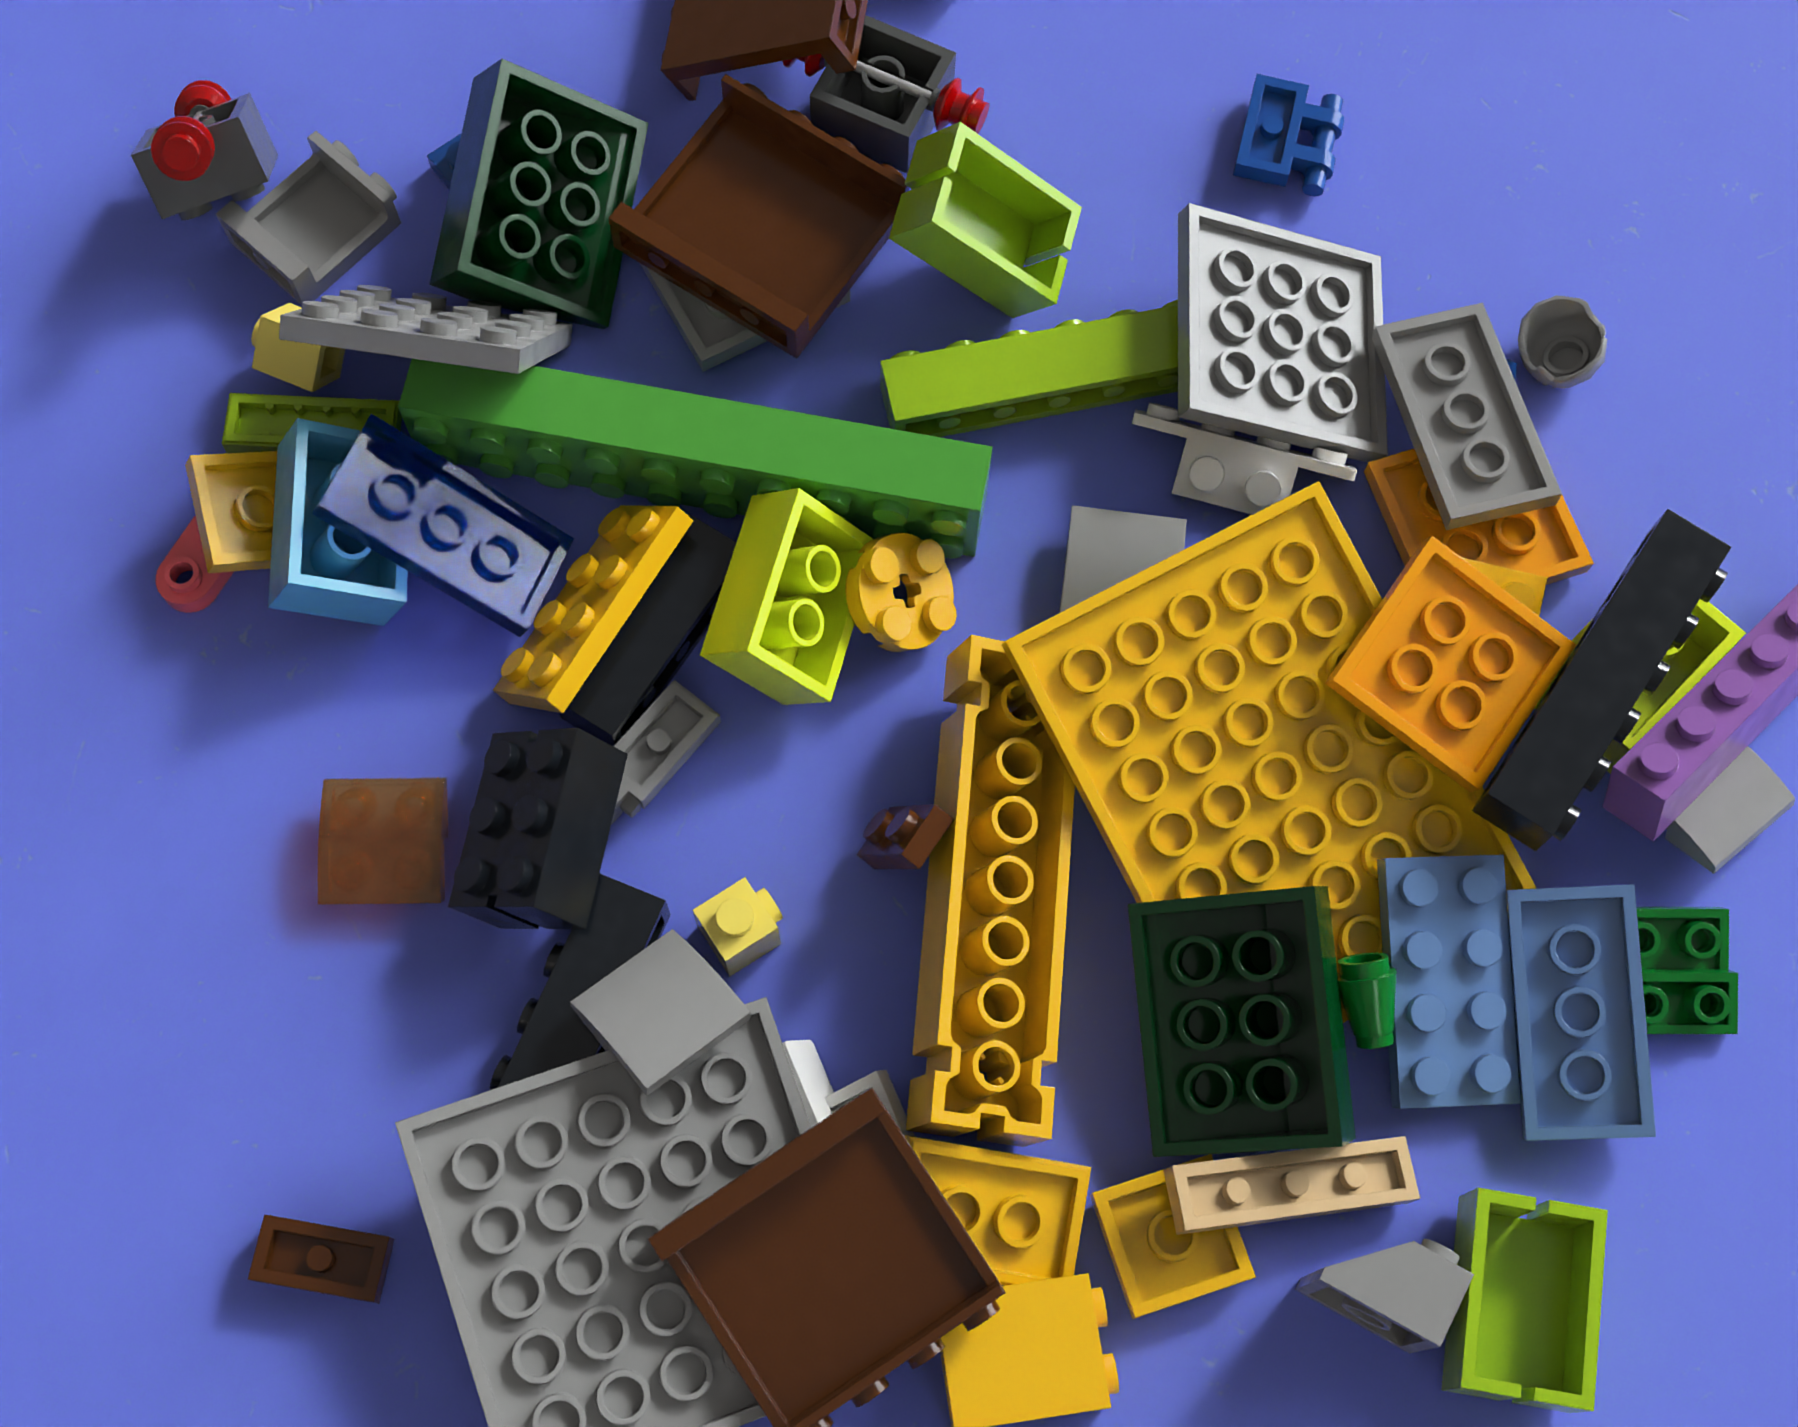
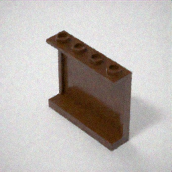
(740, 34)
(763, 217)
(830, 1266)

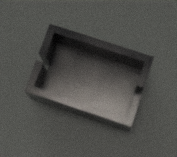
(538, 829)

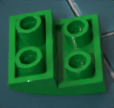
(1687, 970)

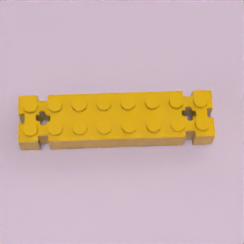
(992, 912)

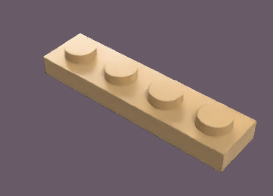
(1290, 1185)

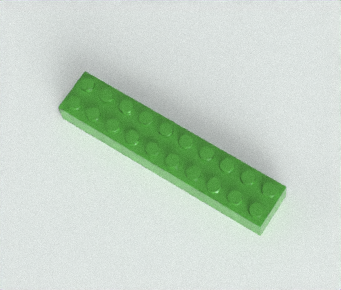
(695, 449)

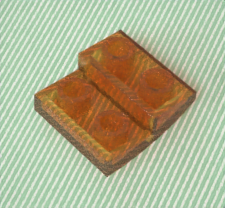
(382, 840)

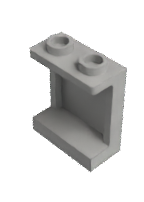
(314, 221)

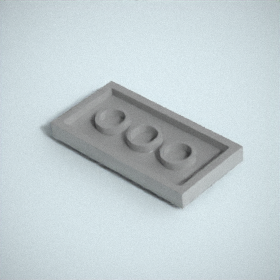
(1465, 416)

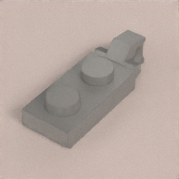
(661, 745)

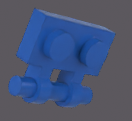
(1272, 129)

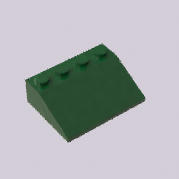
(536, 197)
(1241, 1023)

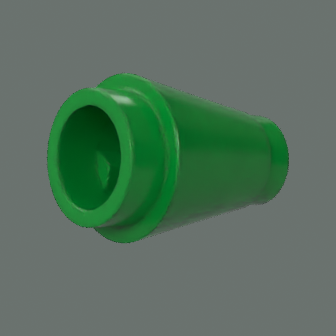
(1368, 998)

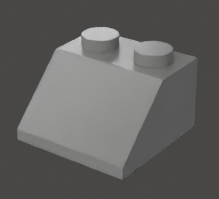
(1396, 1293)

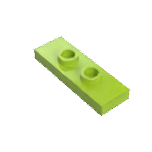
(263, 420)

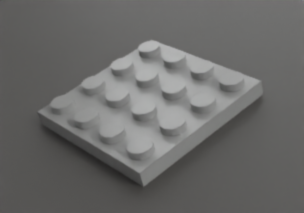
(428, 329)
(1279, 335)

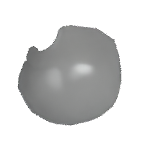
(1562, 342)

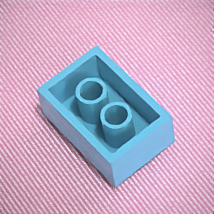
(312, 562)

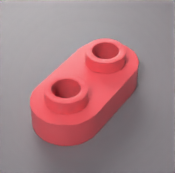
(189, 556)

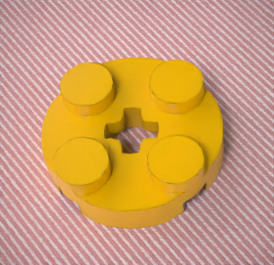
(928, 588)

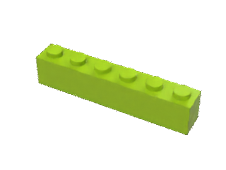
(1033, 373)

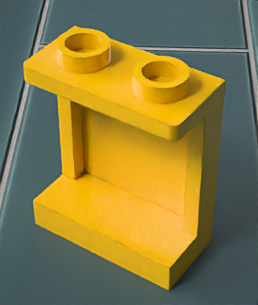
(1031, 1356)

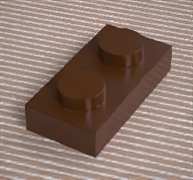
(903, 836)
(321, 1259)

